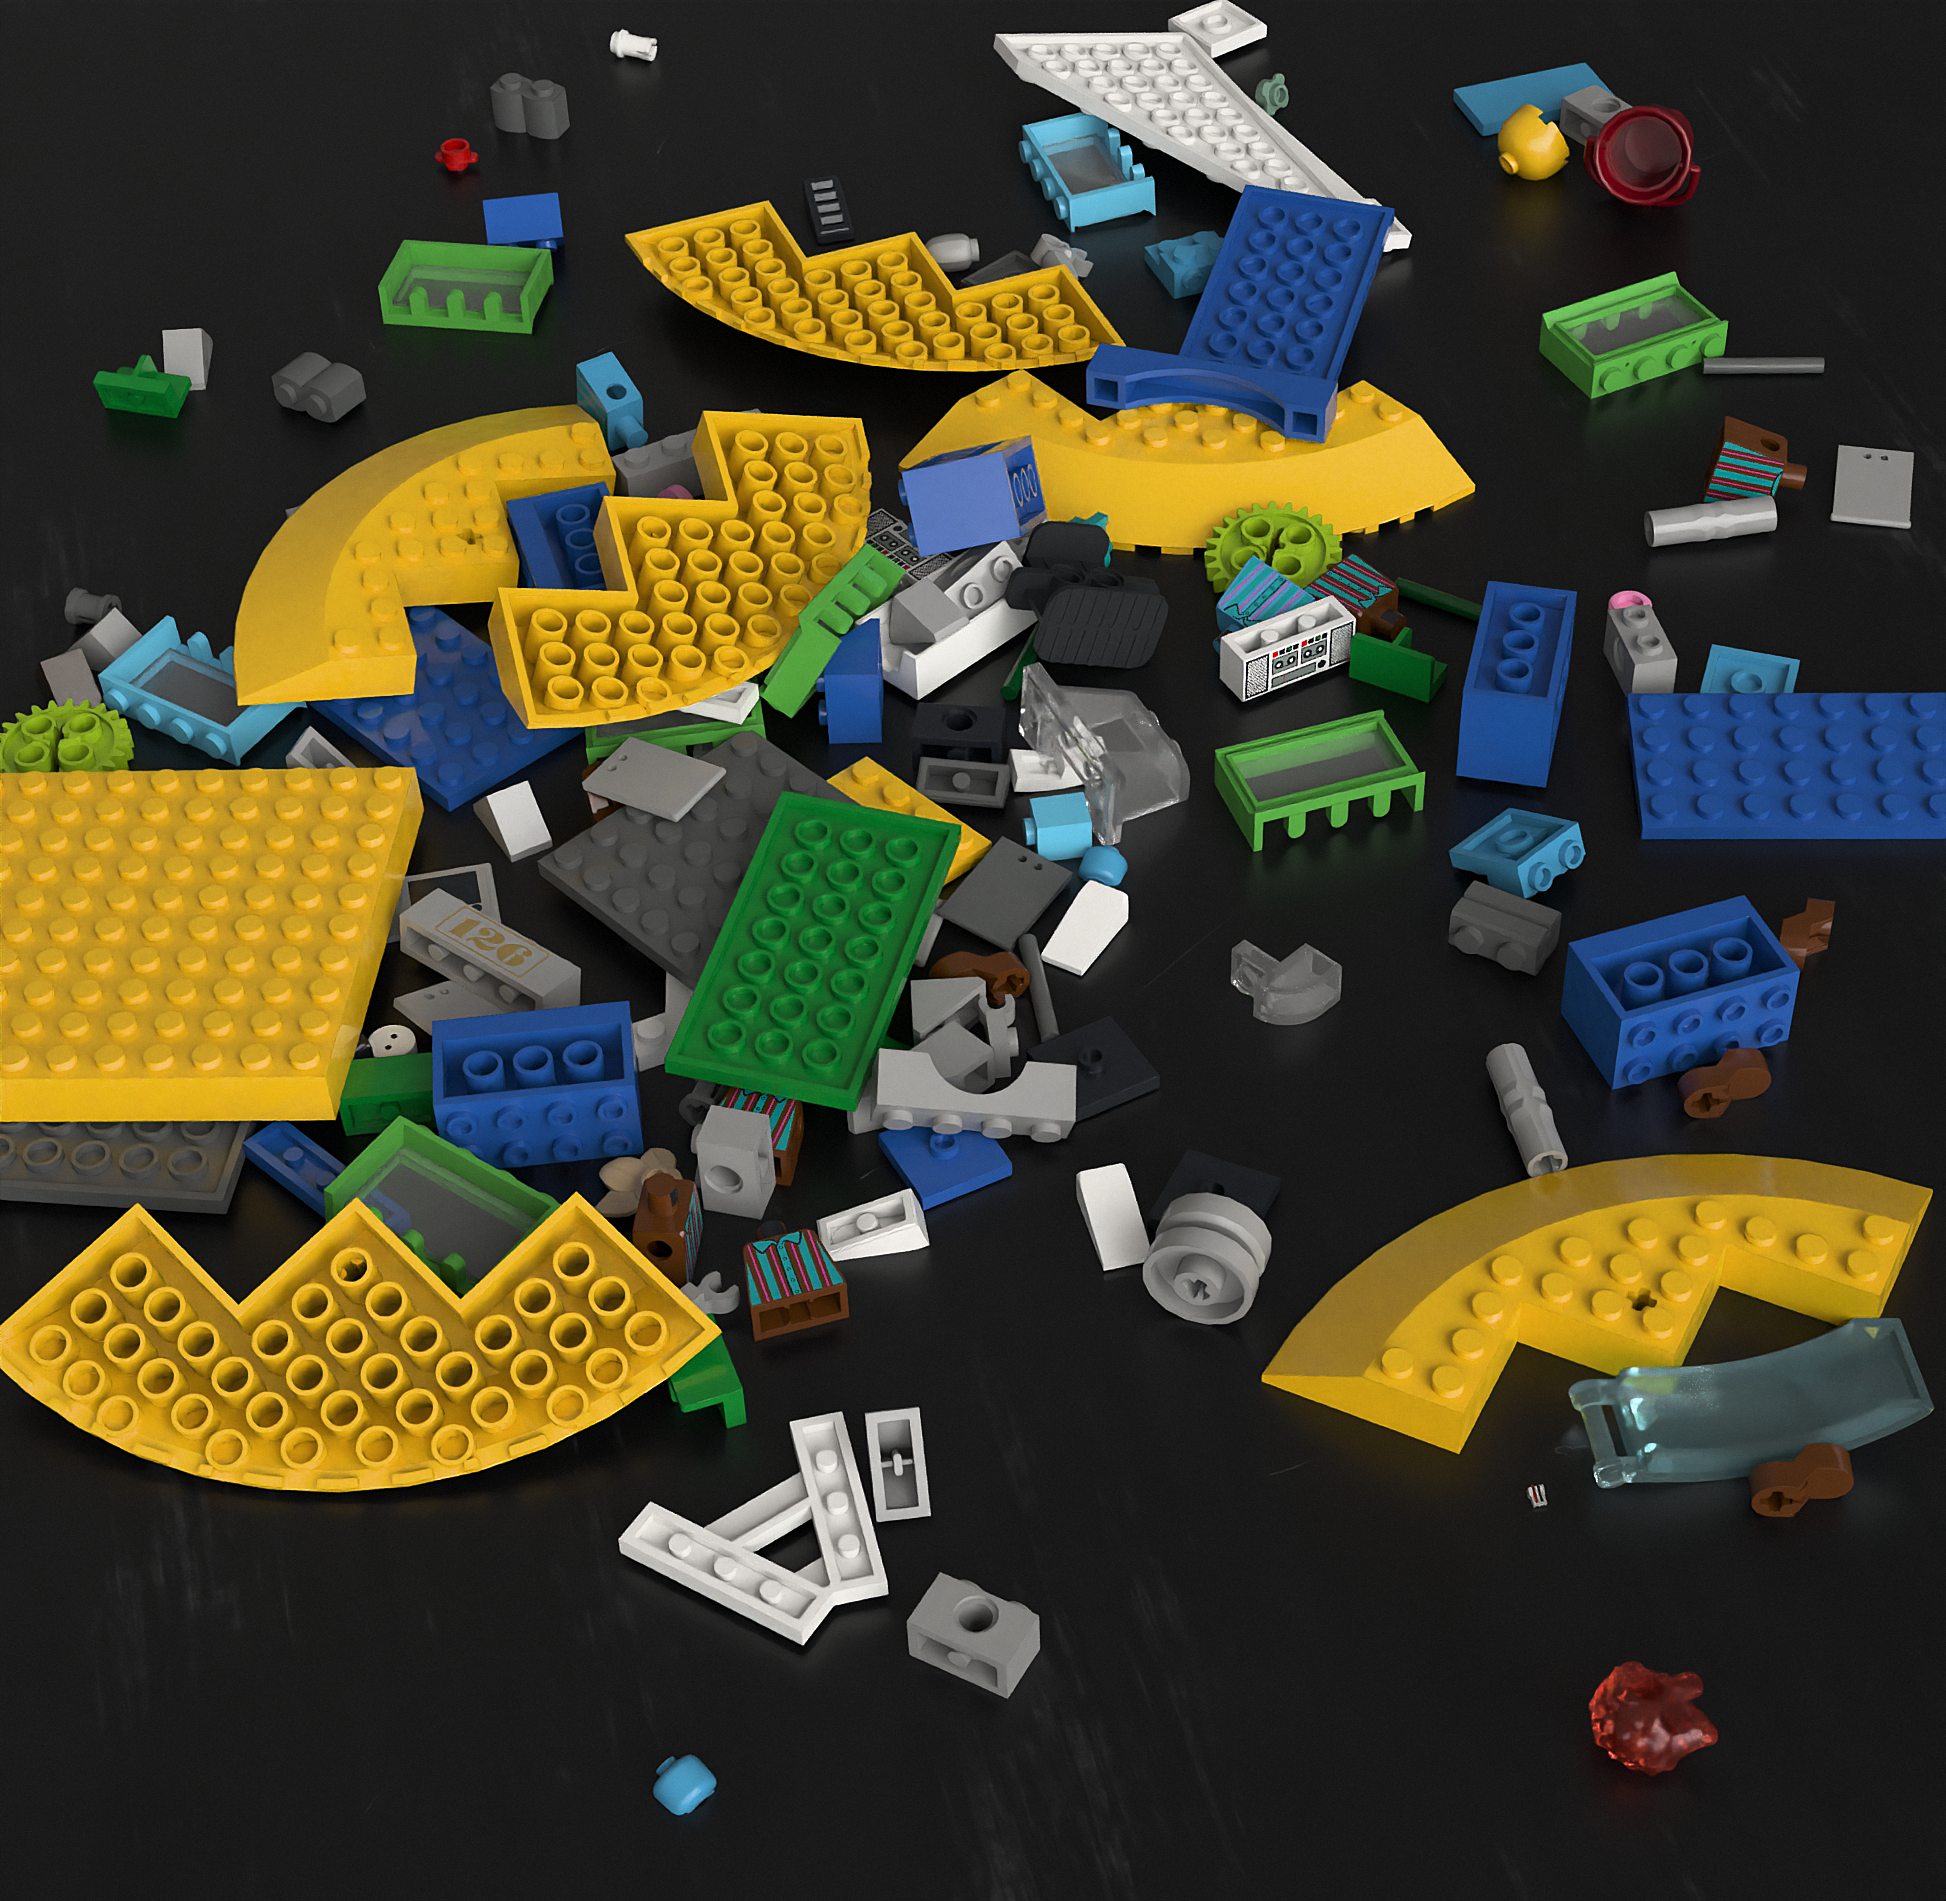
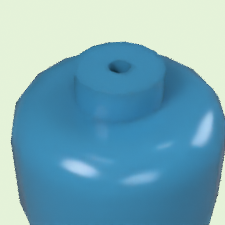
(1103, 865)
(683, 1784)

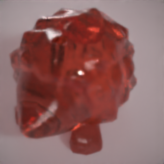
(1649, 1717)

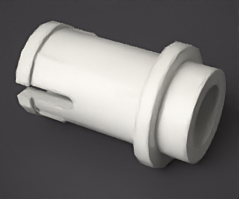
(625, 44)

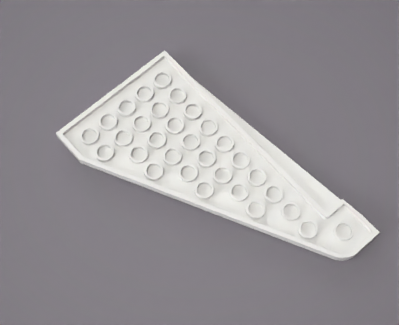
(1178, 103)

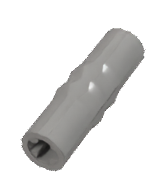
(1710, 521)
(1526, 1110)

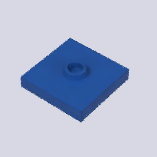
(944, 1164)

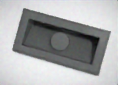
(963, 782)

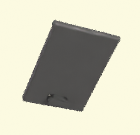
(1005, 895)

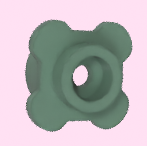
(1272, 94)

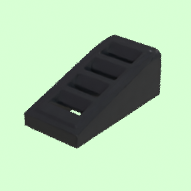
(827, 206)

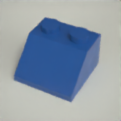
(524, 221)
(854, 687)

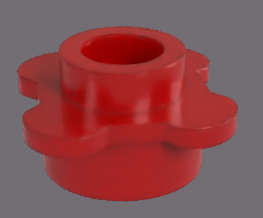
(456, 154)

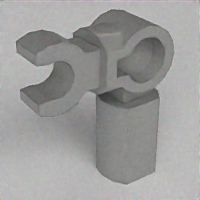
(1054, 252)

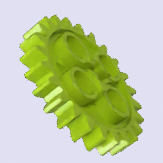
(1304, 549)
(91, 740)

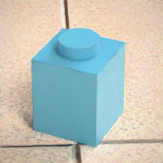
(1059, 826)

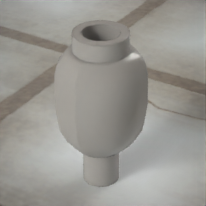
(953, 251)

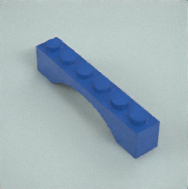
(1137, 377)

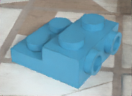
(1185, 262)
(1521, 851)

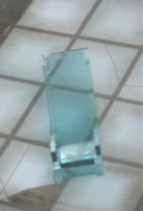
(1755, 1409)

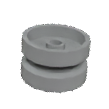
(1207, 1258)

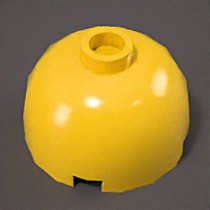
(1530, 145)

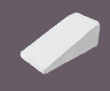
(1087, 927)
(1112, 1216)
(875, 1228)

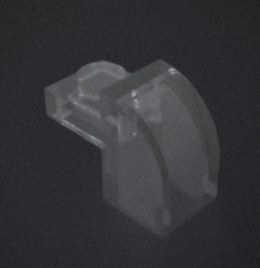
(1286, 990)

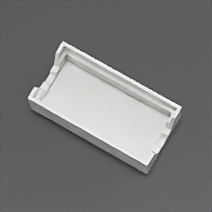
(925, 666)

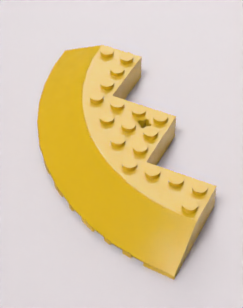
(869, 301)
(1185, 466)
(396, 534)
(692, 585)
(1595, 1269)
(344, 1377)

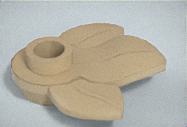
(626, 1177)

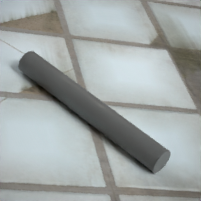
(1763, 365)
(1038, 988)

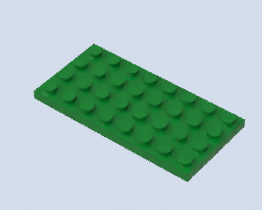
(815, 951)

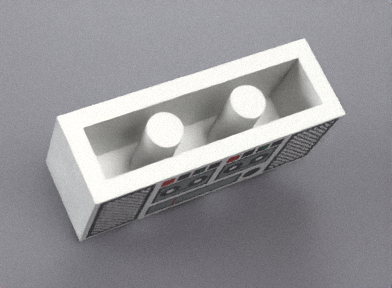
(892, 540)
(1286, 648)

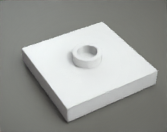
(1219, 27)

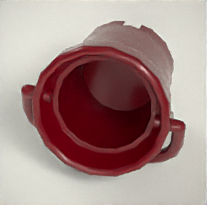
(1644, 156)

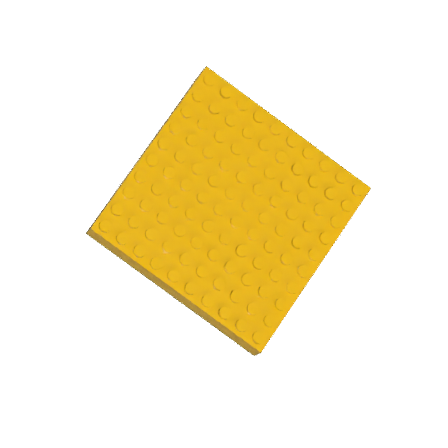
(193, 938)

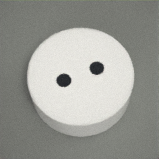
(393, 1041)

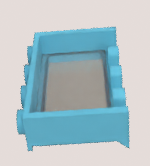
(1085, 170)
(188, 694)

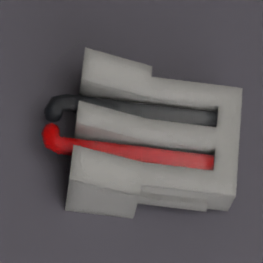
(1536, 1495)

